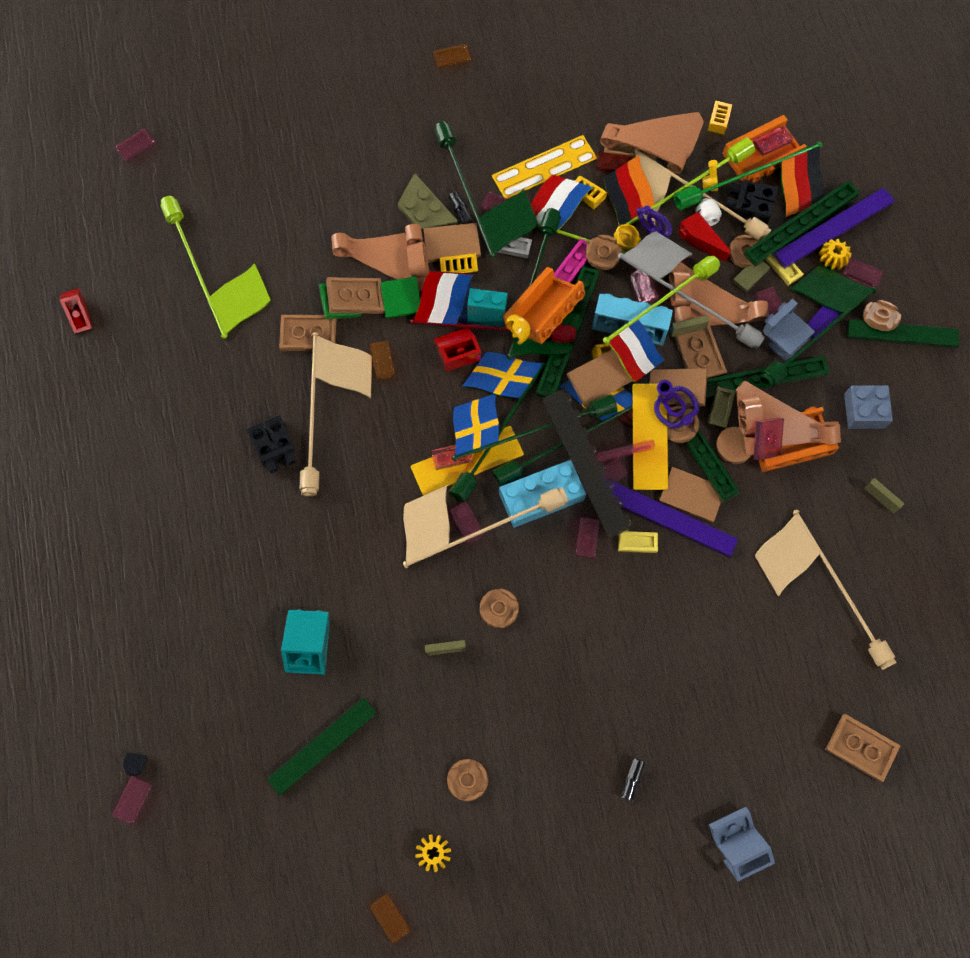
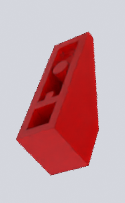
(703, 237)

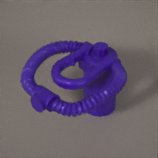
(658, 217)
(666, 393)

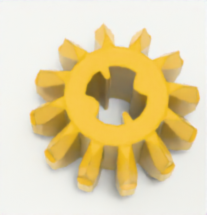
(835, 254)
(435, 860)

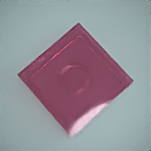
(768, 438)

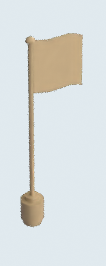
(659, 178)
(341, 368)
(429, 526)
(791, 554)

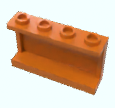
(756, 159)
(546, 304)
(800, 452)

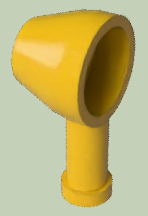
(711, 179)

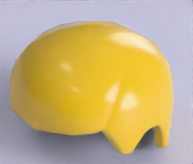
(627, 237)
(519, 327)

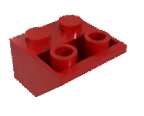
(458, 349)

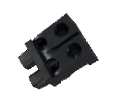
(753, 200)
(272, 450)

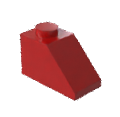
(76, 310)

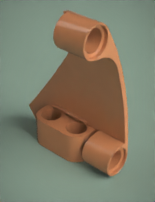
(665, 137)
(393, 255)
(714, 298)
(797, 429)

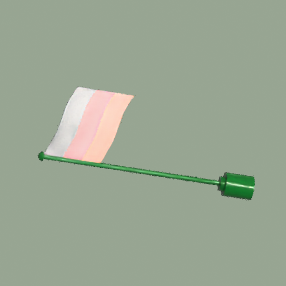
(799, 179)

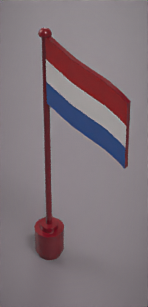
(444, 300)

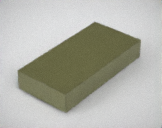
(750, 276)
(689, 326)
(721, 407)
(884, 495)
(444, 648)

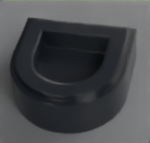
(134, 764)

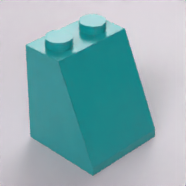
(486, 307)
(305, 642)

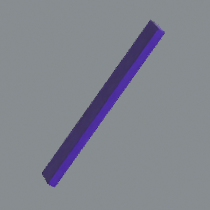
(833, 228)
(675, 521)

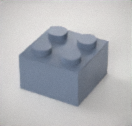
(868, 407)

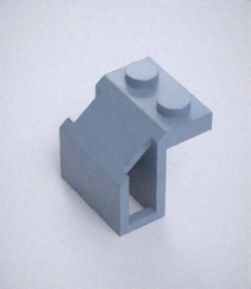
(786, 331)
(741, 844)

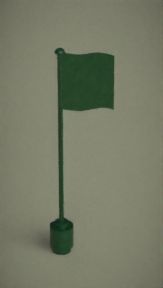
(503, 222)
(548, 227)
(830, 291)

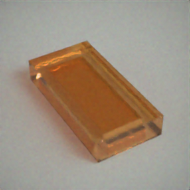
(452, 56)
(382, 360)
(390, 918)

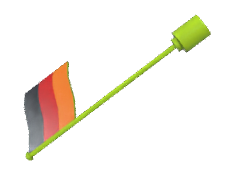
(630, 188)

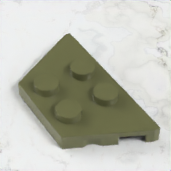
(423, 206)

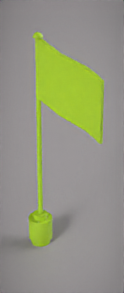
(236, 298)

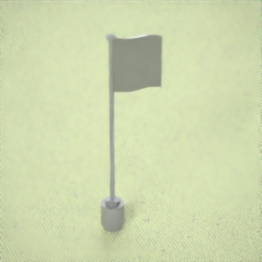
(659, 257)

